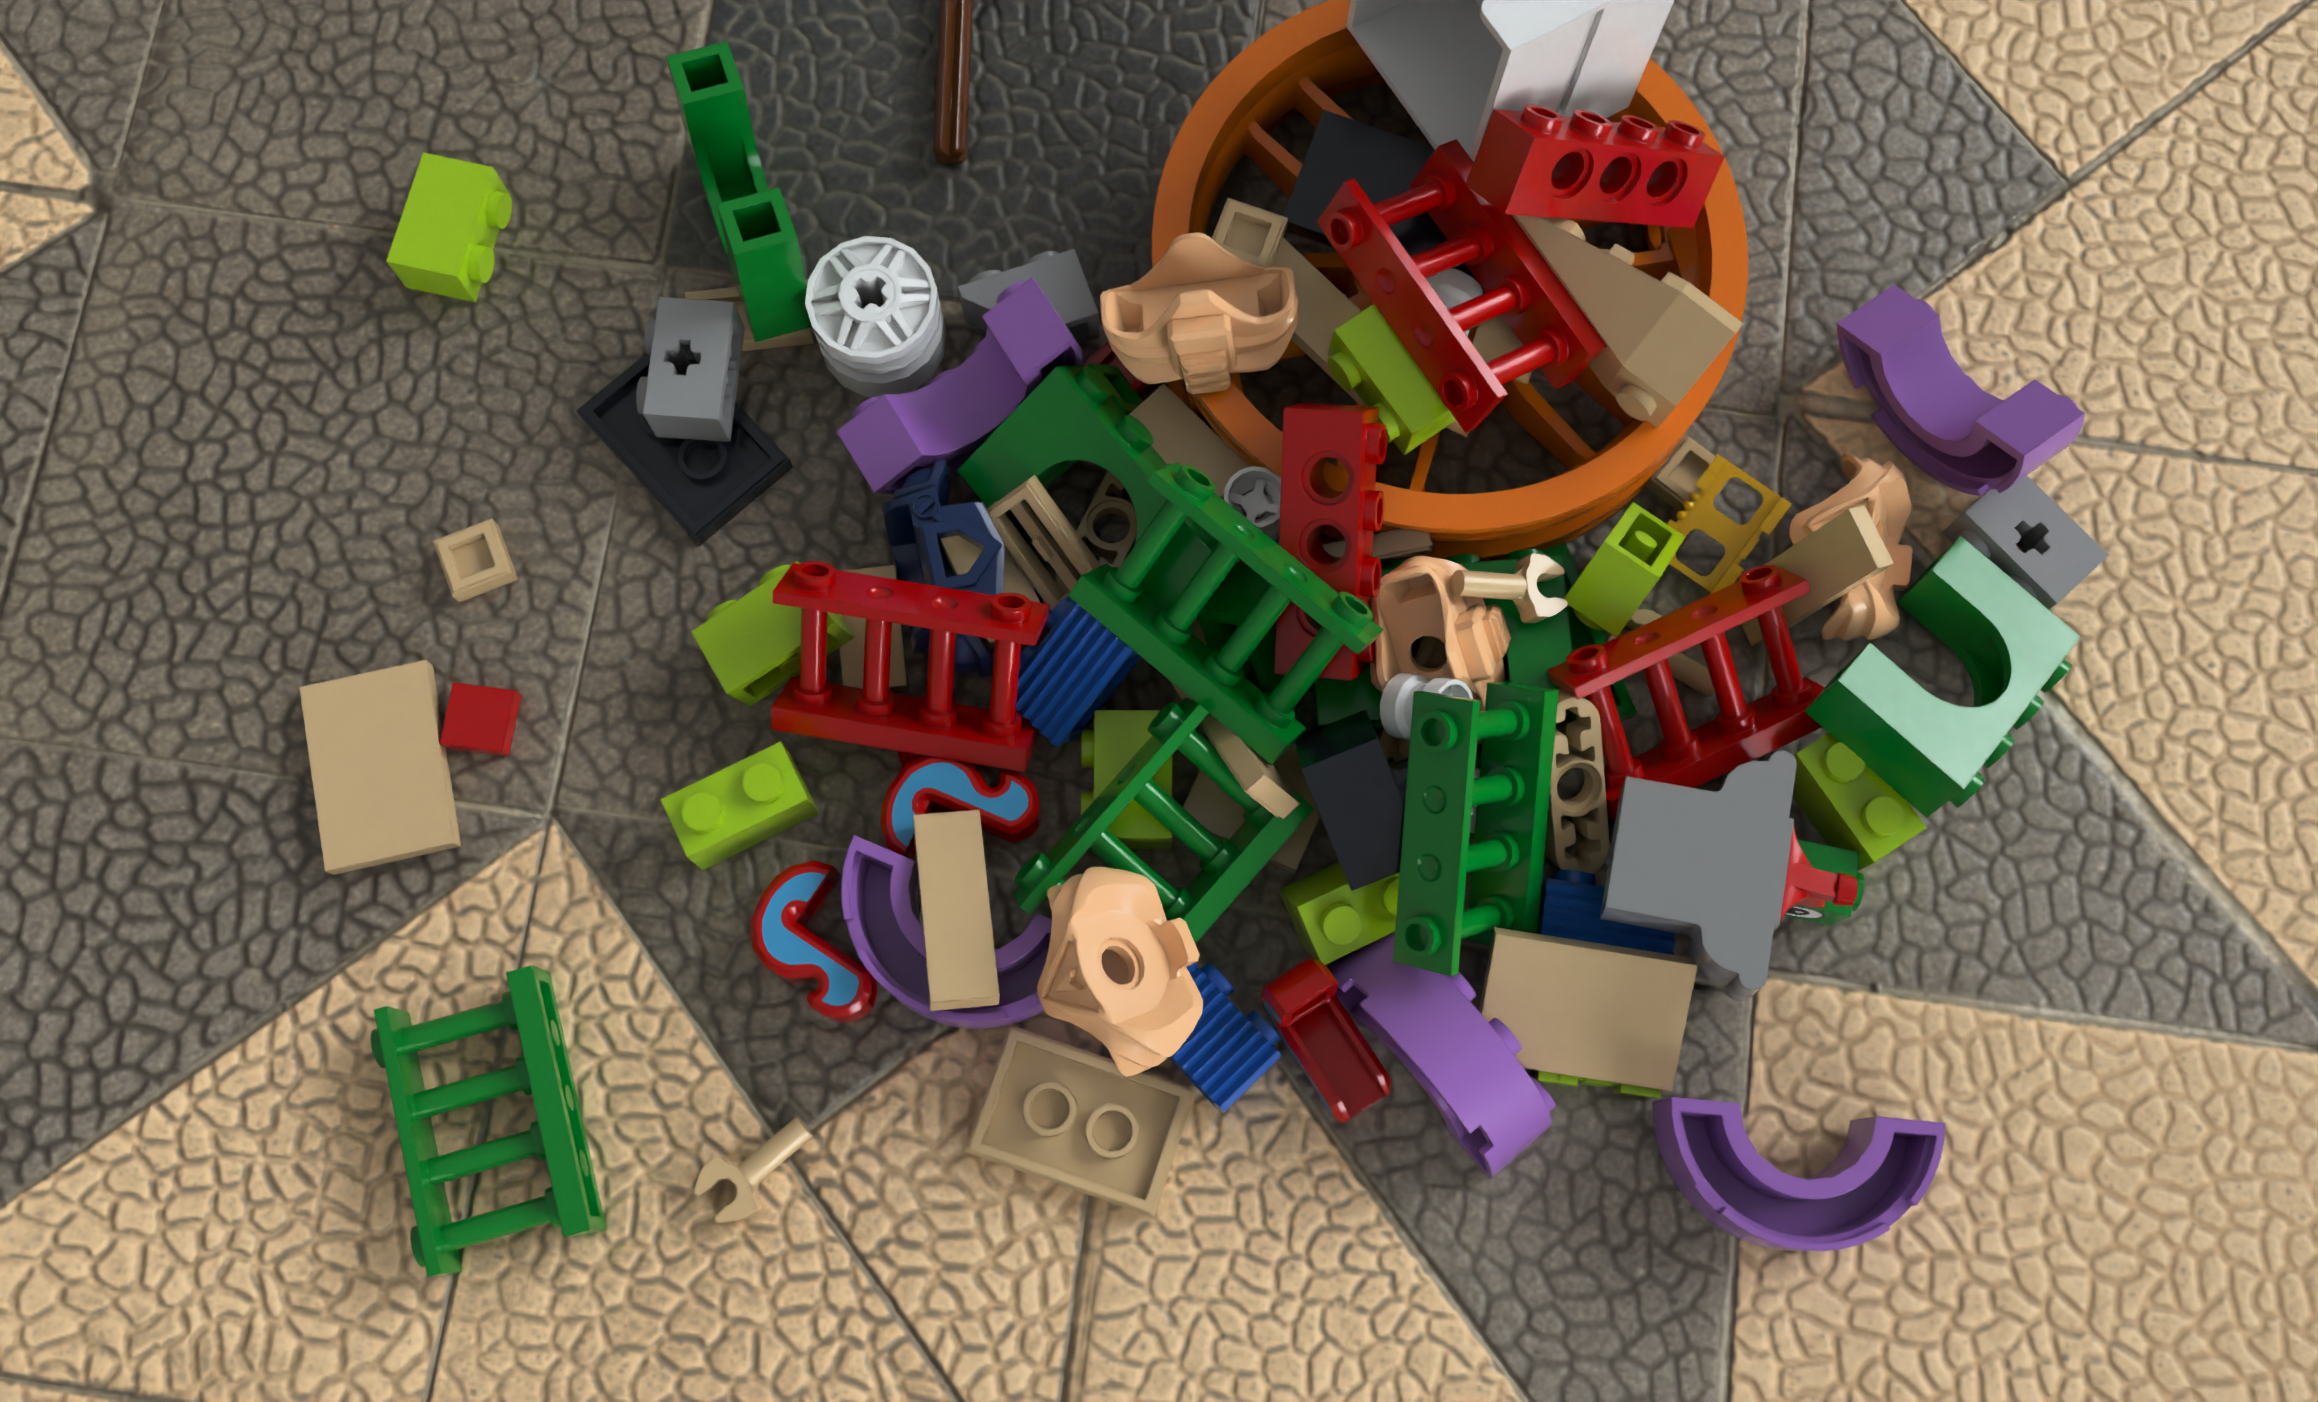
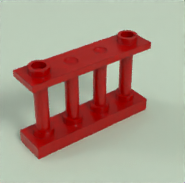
(1501, 260)
(896, 721)
(1740, 729)

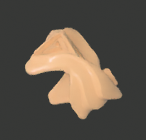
(1201, 316)
(1418, 603)
(1870, 607)
(1120, 967)

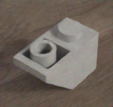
(1060, 279)

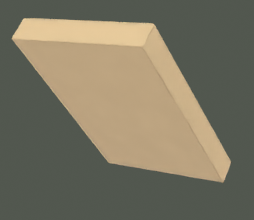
(379, 767)
(1590, 1006)
(1080, 1121)

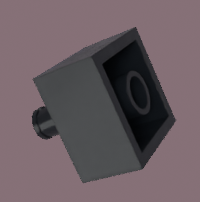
(1356, 796)

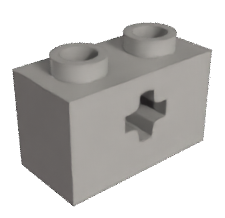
(705, 345)
(2054, 546)

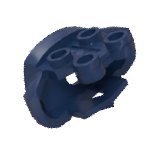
(914, 525)

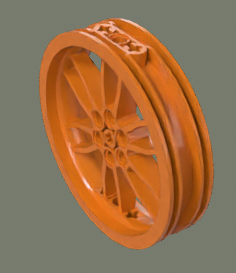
(1298, 71)

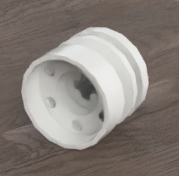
(876, 346)

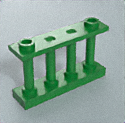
(1166, 635)
(1508, 827)
(1224, 863)
(554, 1137)

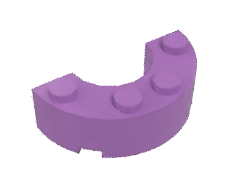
(965, 404)
(1941, 413)
(887, 933)
(1449, 1050)
(1854, 1200)

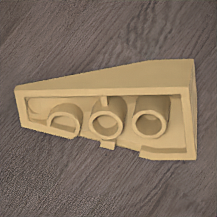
(1654, 330)

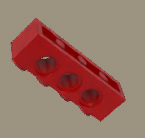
(1594, 167)
(1308, 503)

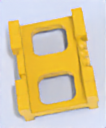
(1736, 538)

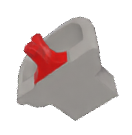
(1716, 868)

